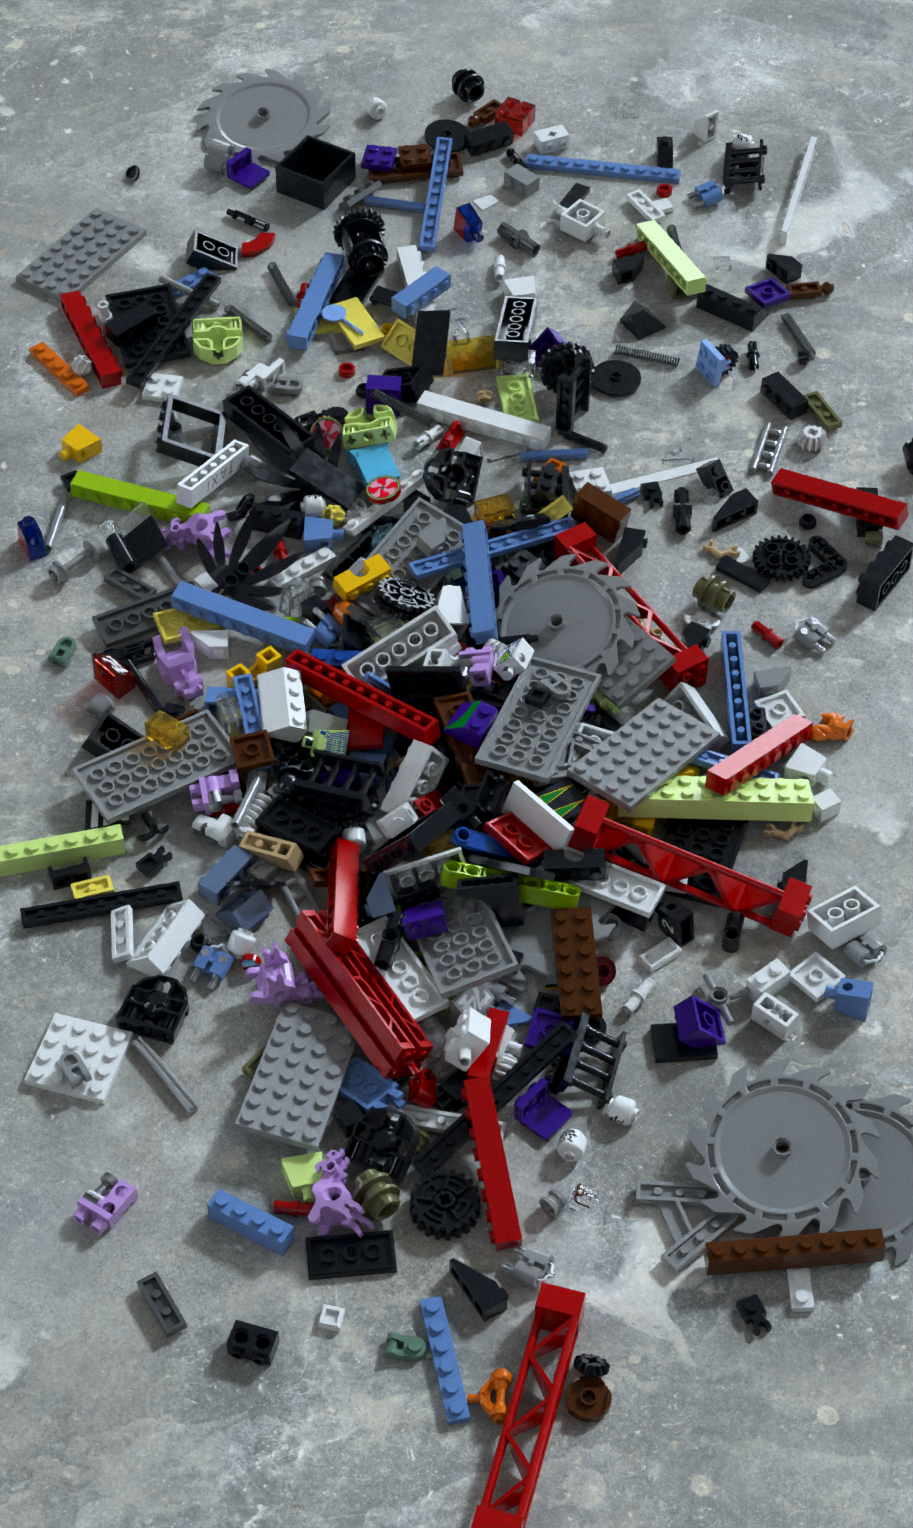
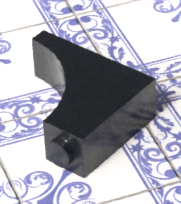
(499, 892)

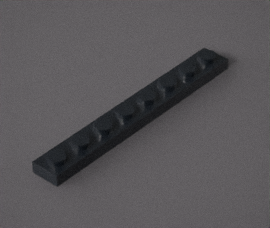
(100, 904)

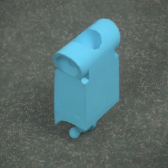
(372, 463)

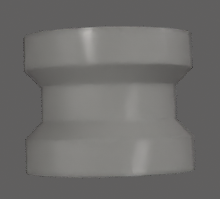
(319, 585)
(553, 1202)

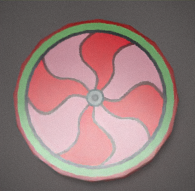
(330, 429)
(383, 489)

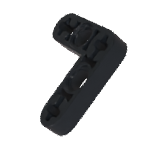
(818, 547)

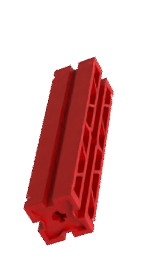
(361, 999)

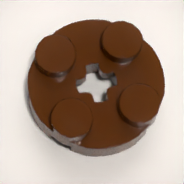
(588, 1411)

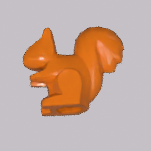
(834, 729)

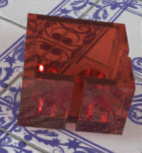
(517, 114)

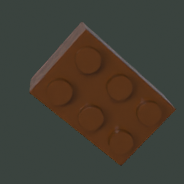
(600, 512)

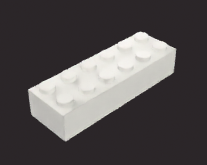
(404, 646)

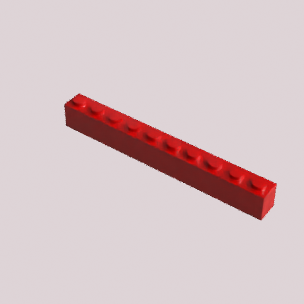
(364, 698)

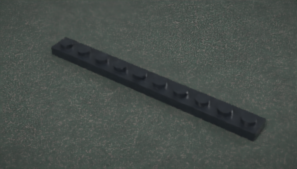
(173, 330)
(503, 1092)

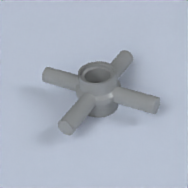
(722, 993)

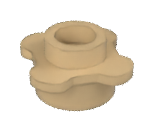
(484, 396)

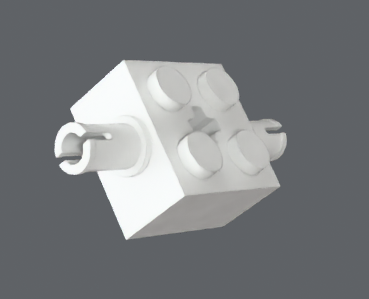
(582, 220)
(467, 1039)

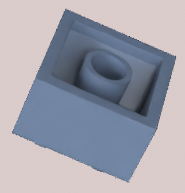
(379, 899)
(245, 910)

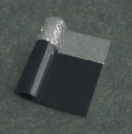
(133, 538)

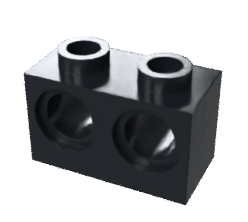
(255, 1337)

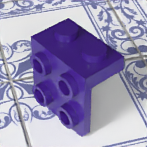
(244, 171)
(425, 920)
(541, 1111)

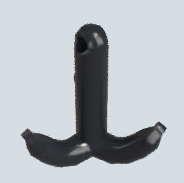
(150, 822)

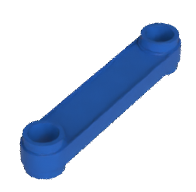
(486, 845)

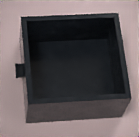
(315, 172)

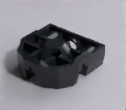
(458, 473)
(142, 1011)
(360, 1149)

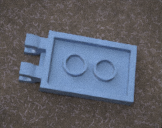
(369, 1088)

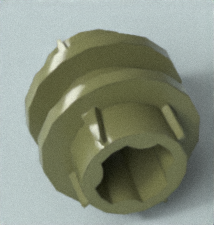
(714, 594)
(376, 1194)

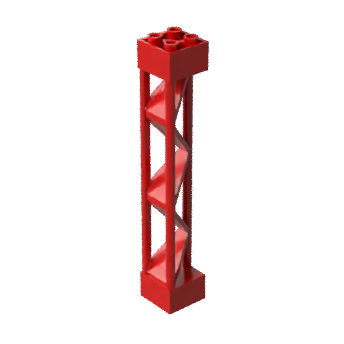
(690, 663)
(674, 864)
(562, 1314)

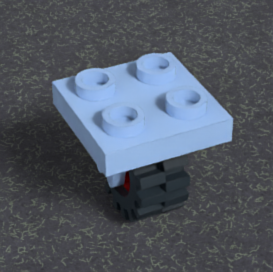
(715, 361)

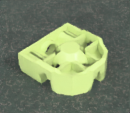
(209, 339)
(367, 429)

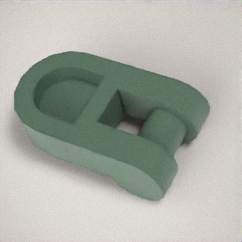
(64, 646)
(413, 1349)

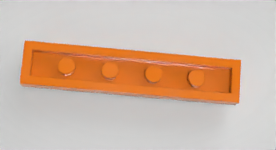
(59, 369)

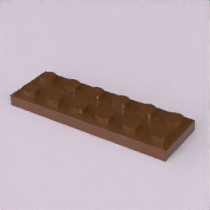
(454, 170)
(576, 963)

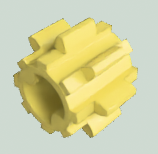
(334, 513)

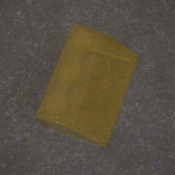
(471, 355)

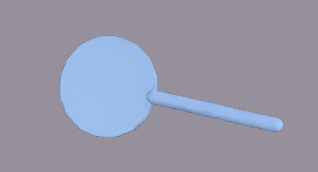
(336, 313)

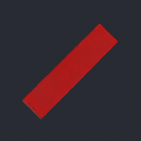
(485, 1062)

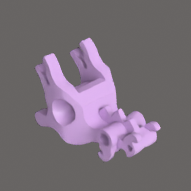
(197, 526)
(179, 667)
(279, 984)
(333, 1200)

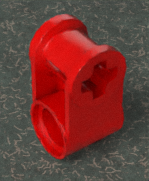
(423, 1089)

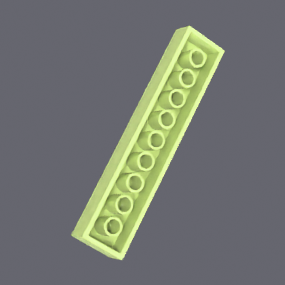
(754, 800)

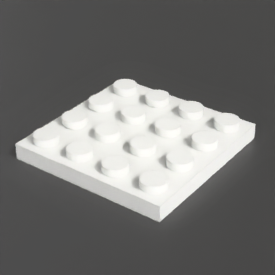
(99, 1047)

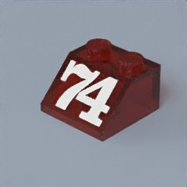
(112, 675)

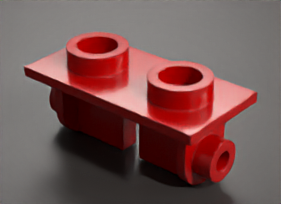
(452, 436)
(427, 803)

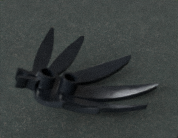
(285, 462)
(237, 575)

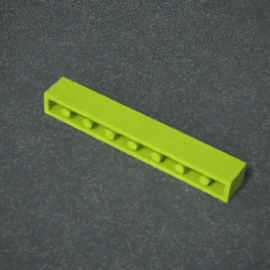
(129, 496)

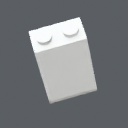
(452, 606)

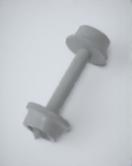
(58, 572)

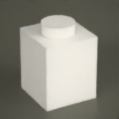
(826, 805)

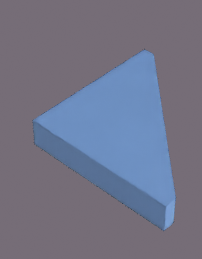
(516, 1015)

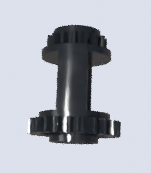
(362, 241)

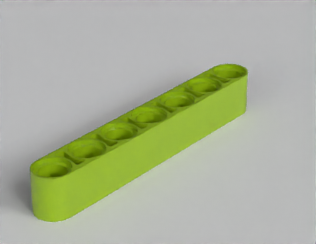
(533, 889)

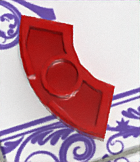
(260, 243)

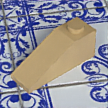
(273, 850)

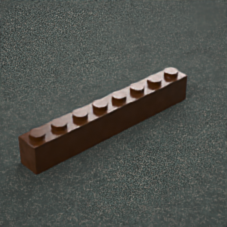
(794, 1251)

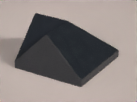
(641, 321)

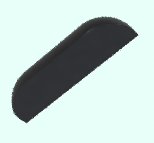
(359, 548)

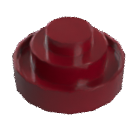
(606, 970)

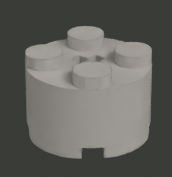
(218, 155)

